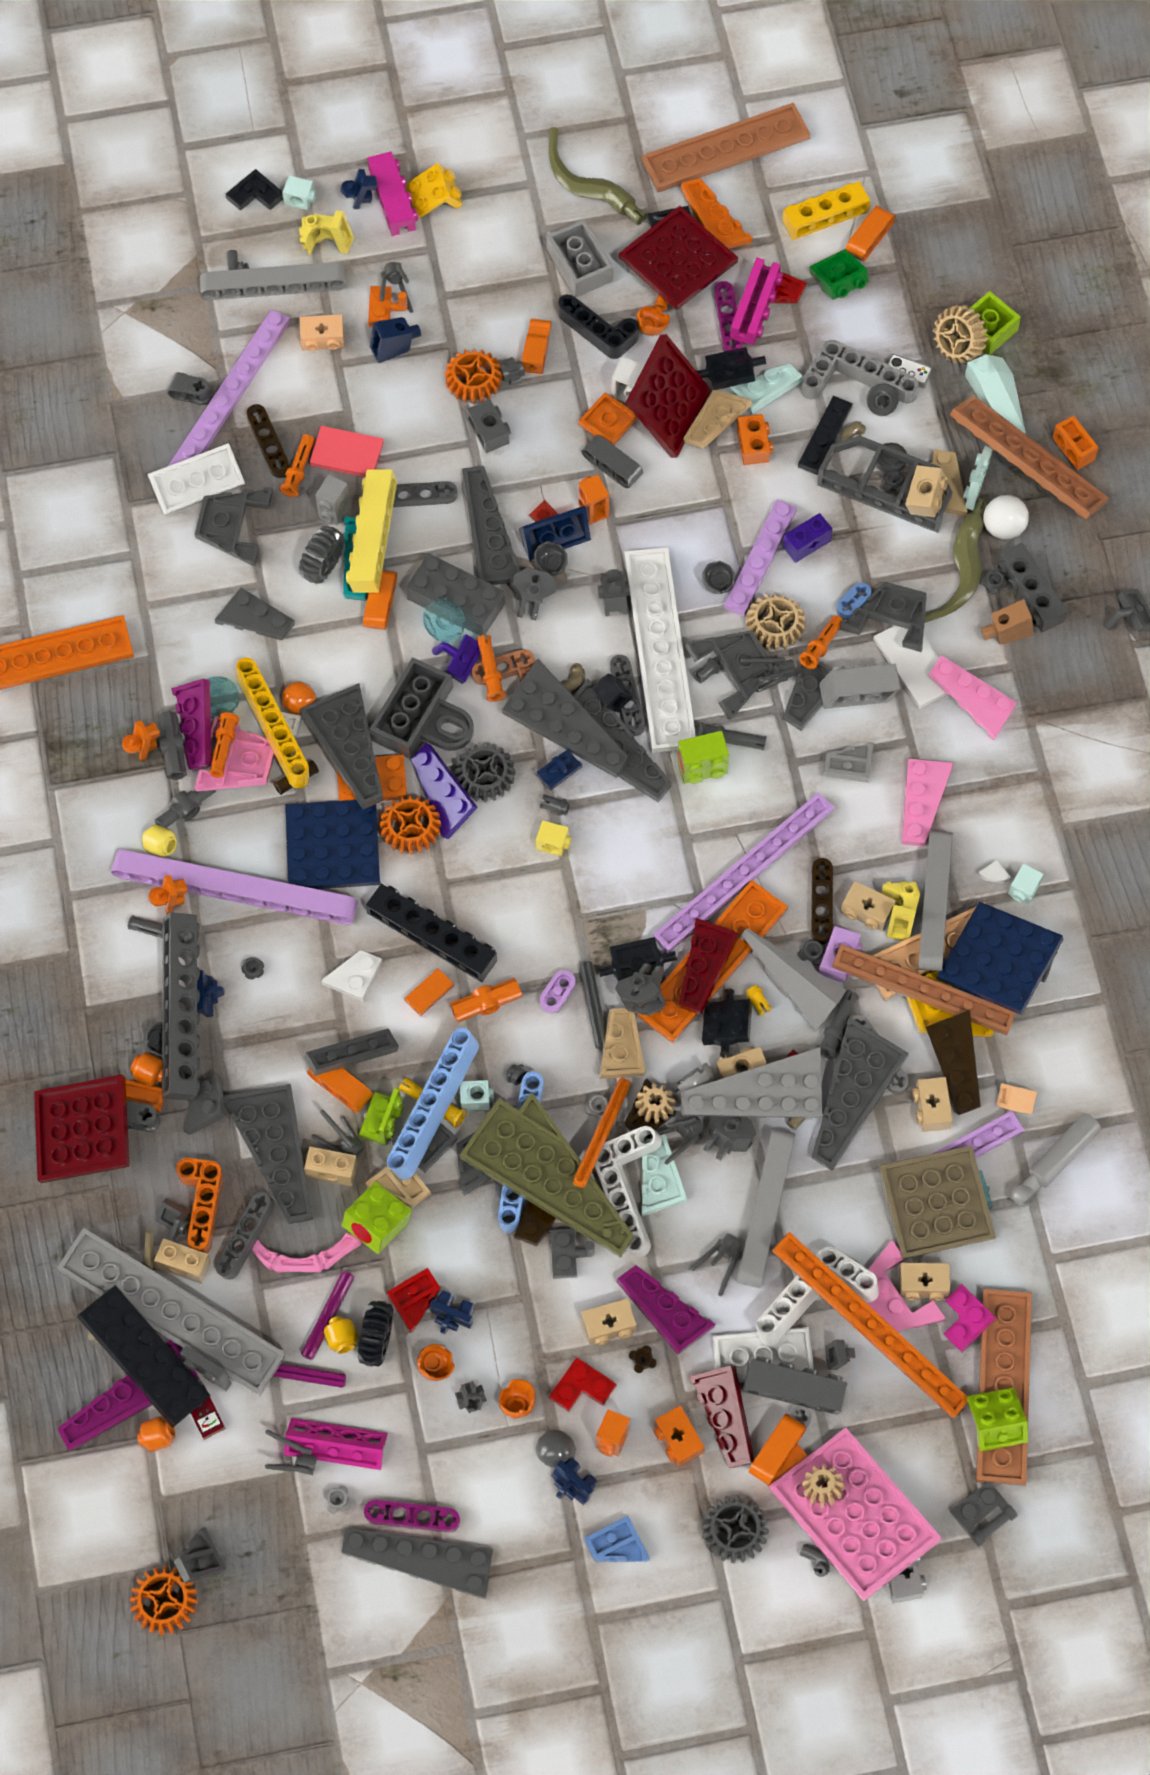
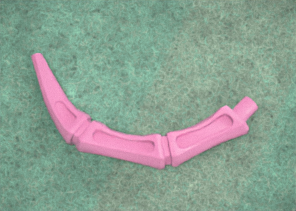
(312, 1263)

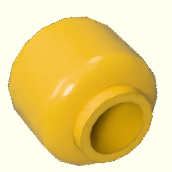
(341, 1335)

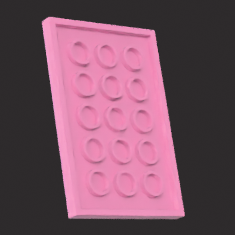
(868, 1531)

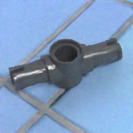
(183, 806)

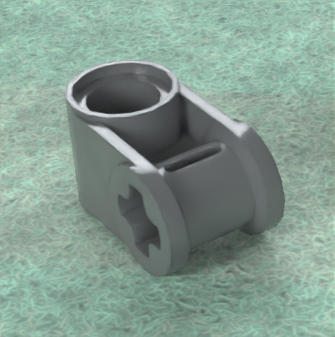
(188, 389)
(138, 1112)

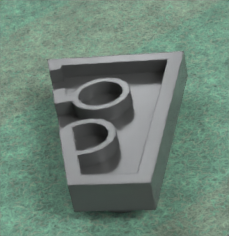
(805, 697)

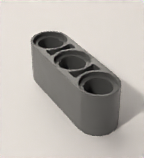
(612, 461)

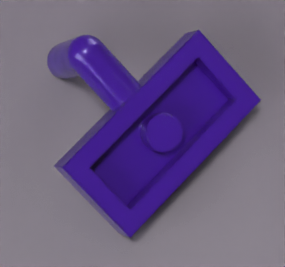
(462, 658)

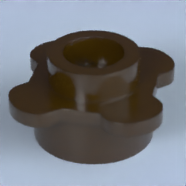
(639, 1365)

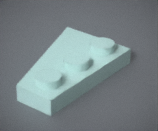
(768, 386)
(977, 477)
(661, 1182)

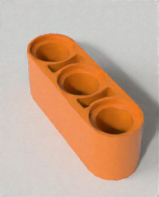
(870, 233)
(379, 604)
(344, 1088)
(777, 1449)

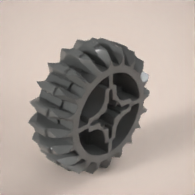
(321, 554)
(491, 759)
(744, 1534)

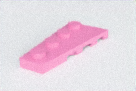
(975, 696)
(923, 794)

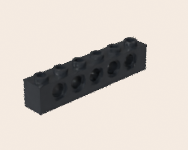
(476, 966)

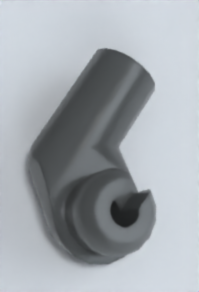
(233, 264)

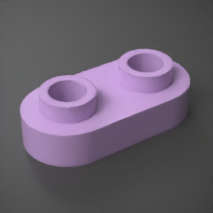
(556, 992)

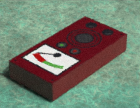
(207, 1419)

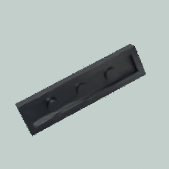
(825, 434)

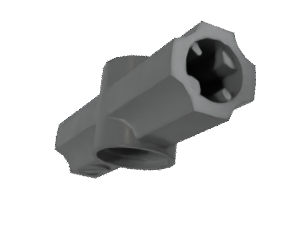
(172, 745)

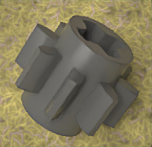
(512, 371)
(470, 1397)

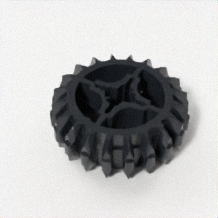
(375, 1333)

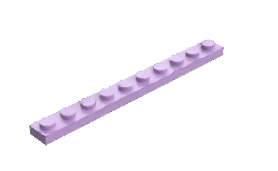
(233, 387)
(743, 871)

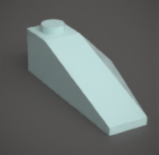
(996, 387)

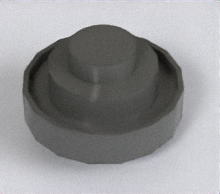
(882, 399)
(889, 464)

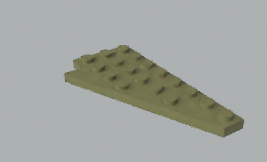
(538, 1164)

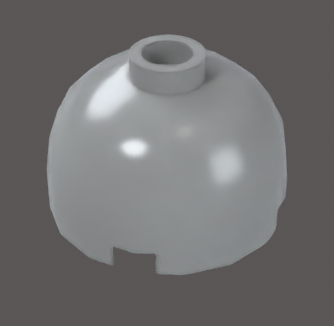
(693, 1079)

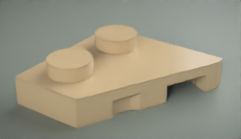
(408, 1191)

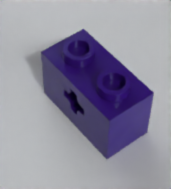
(807, 537)

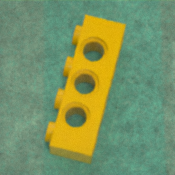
(826, 210)

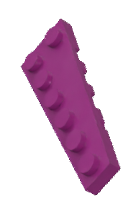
(108, 1410)

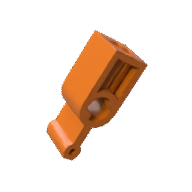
(536, 346)

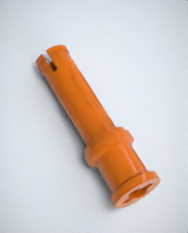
(295, 472)
(818, 647)
(492, 677)
(224, 737)

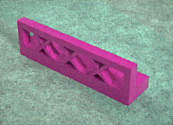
(334, 1446)

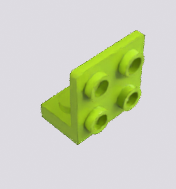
(381, 1116)
(998, 1419)

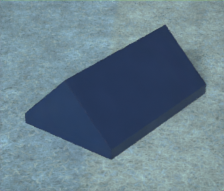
(563, 529)

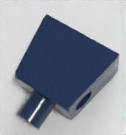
(392, 338)

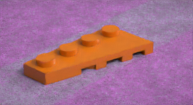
(713, 214)

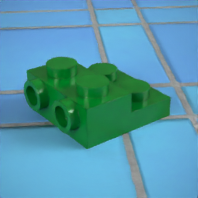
(840, 274)

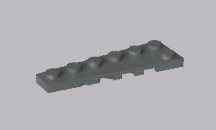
(490, 540)
(440, 1562)

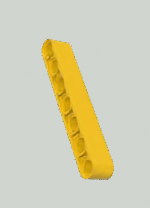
(249, 678)

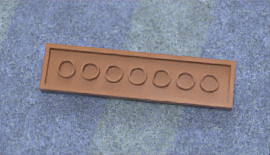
(725, 147)
(1029, 456)
(1005, 1366)

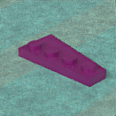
(195, 715)
(669, 1315)

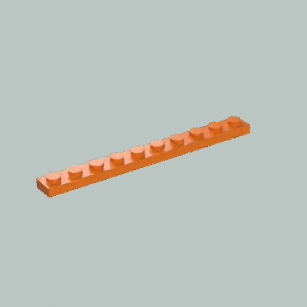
(871, 1325)

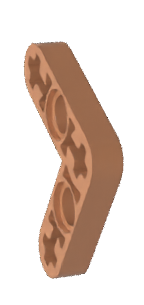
(520, 670)

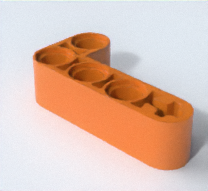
(200, 1207)

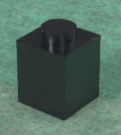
(612, 692)

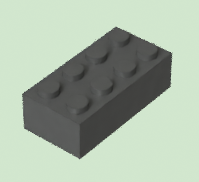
(475, 597)
(794, 1386)

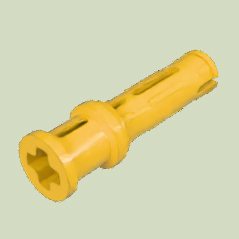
(453, 1114)

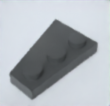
(254, 614)

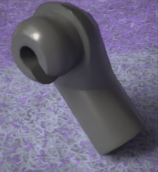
(818, 1559)

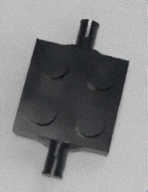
(731, 368)
(631, 956)
(727, 1022)

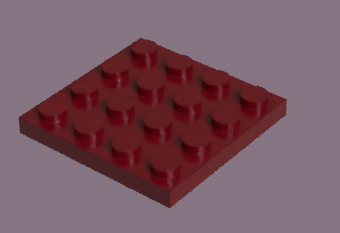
(678, 257)
(668, 395)
(81, 1129)

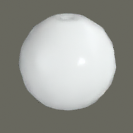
(1006, 517)

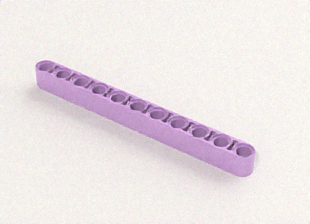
(237, 887)

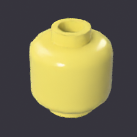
(159, 841)

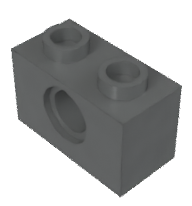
(489, 436)

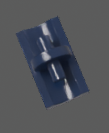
(360, 188)
(559, 769)
(209, 994)
(461, 1316)
(571, 1484)

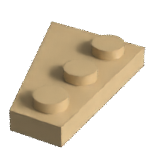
(715, 416)
(949, 465)
(622, 1046)

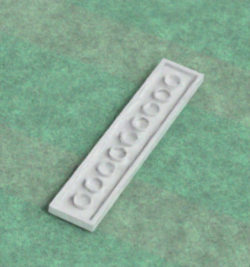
(659, 648)

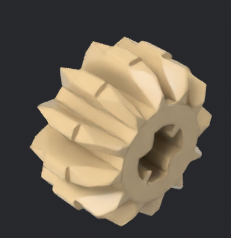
(656, 1095)
(821, 1494)

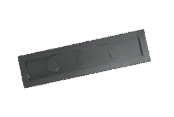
(351, 1052)

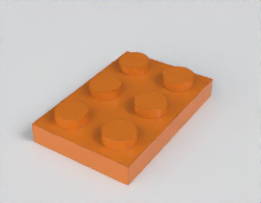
(391, 776)

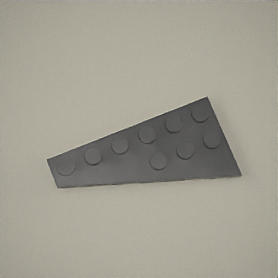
(555, 714)
(859, 1080)
(272, 1136)

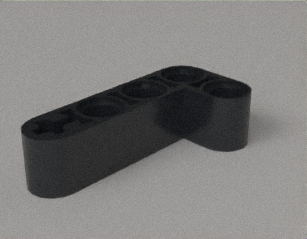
(573, 310)

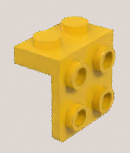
(433, 189)

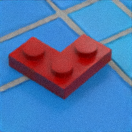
(581, 1379)

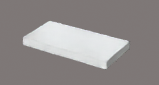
(196, 477)
(911, 665)
(742, 1347)

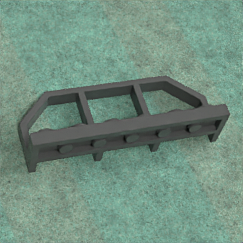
(870, 494)

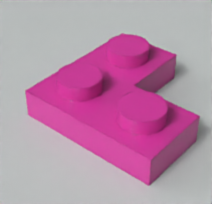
(972, 1321)

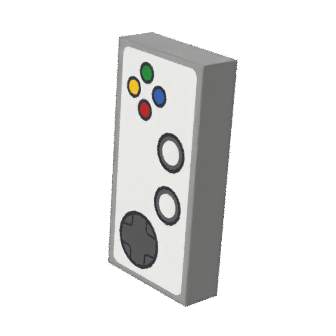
(913, 368)

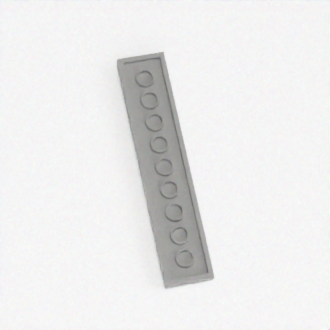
(173, 1311)

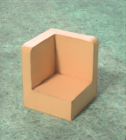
(1016, 1098)

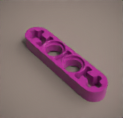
(725, 318)
(412, 1514)

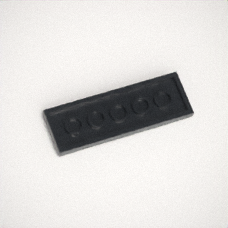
(143, 1356)

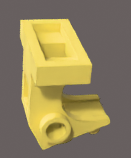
(328, 227)
(907, 899)

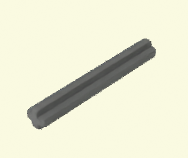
(593, 1004)

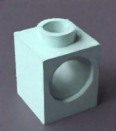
(299, 192)
(1025, 884)
(468, 1103)

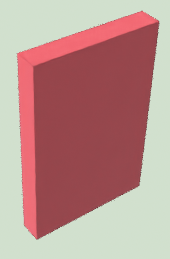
(346, 451)

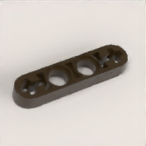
(266, 441)
(822, 901)

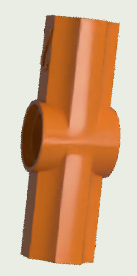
(486, 1000)

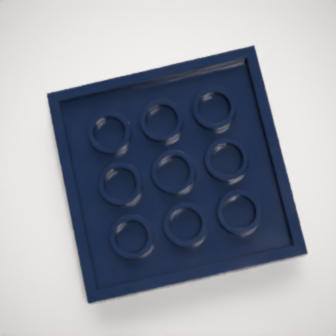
(332, 844)
(1000, 958)

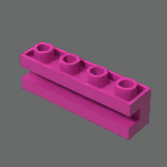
(392, 193)
(755, 302)

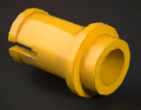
(757, 998)

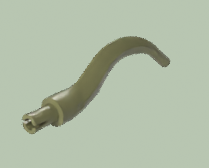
(593, 187)
(967, 561)

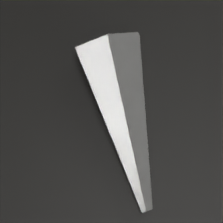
(806, 987)

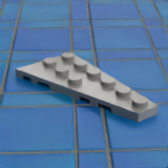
(772, 1091)

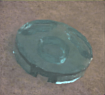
(444, 620)
(223, 695)

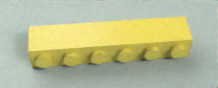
(372, 531)

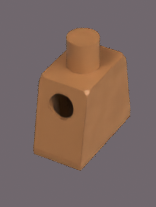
(1009, 624)

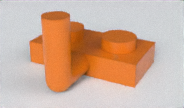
(382, 310)

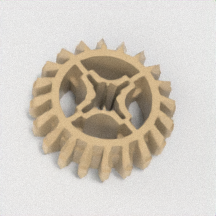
(965, 329)
(779, 610)

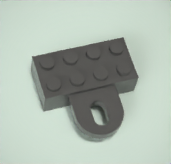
(418, 711)

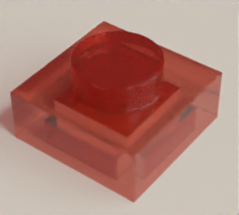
(542, 512)

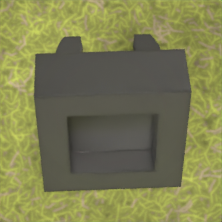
(838, 1355)

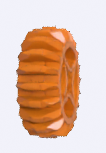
(468, 369)
(417, 810)
(143, 1592)

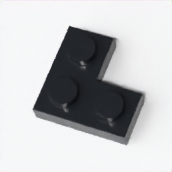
(255, 186)

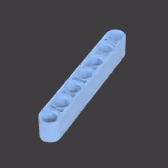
(432, 1113)
(515, 1207)

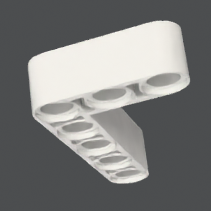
(621, 1186)
(798, 1305)

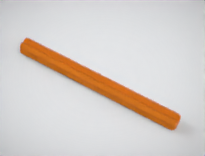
(601, 1133)

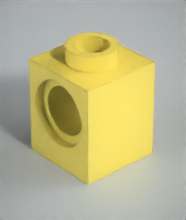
(553, 838)

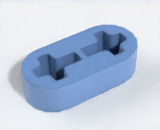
(850, 597)

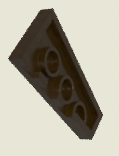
(956, 1055)
(534, 1224)

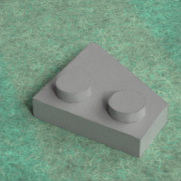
(849, 763)

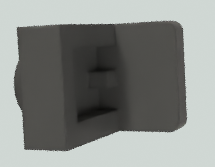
(173, 1217)

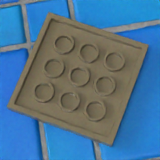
(937, 1202)

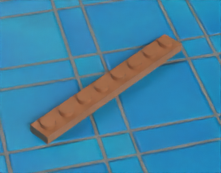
(922, 989)

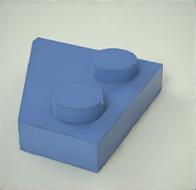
(617, 1543)

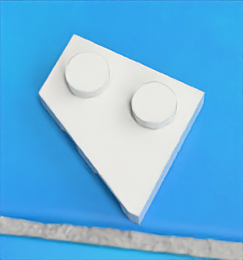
(354, 975)

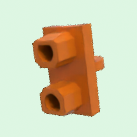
(141, 740)
(170, 894)

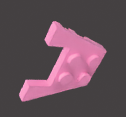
(246, 764)
(890, 1303)

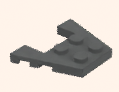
(222, 521)
(893, 606)
(743, 675)

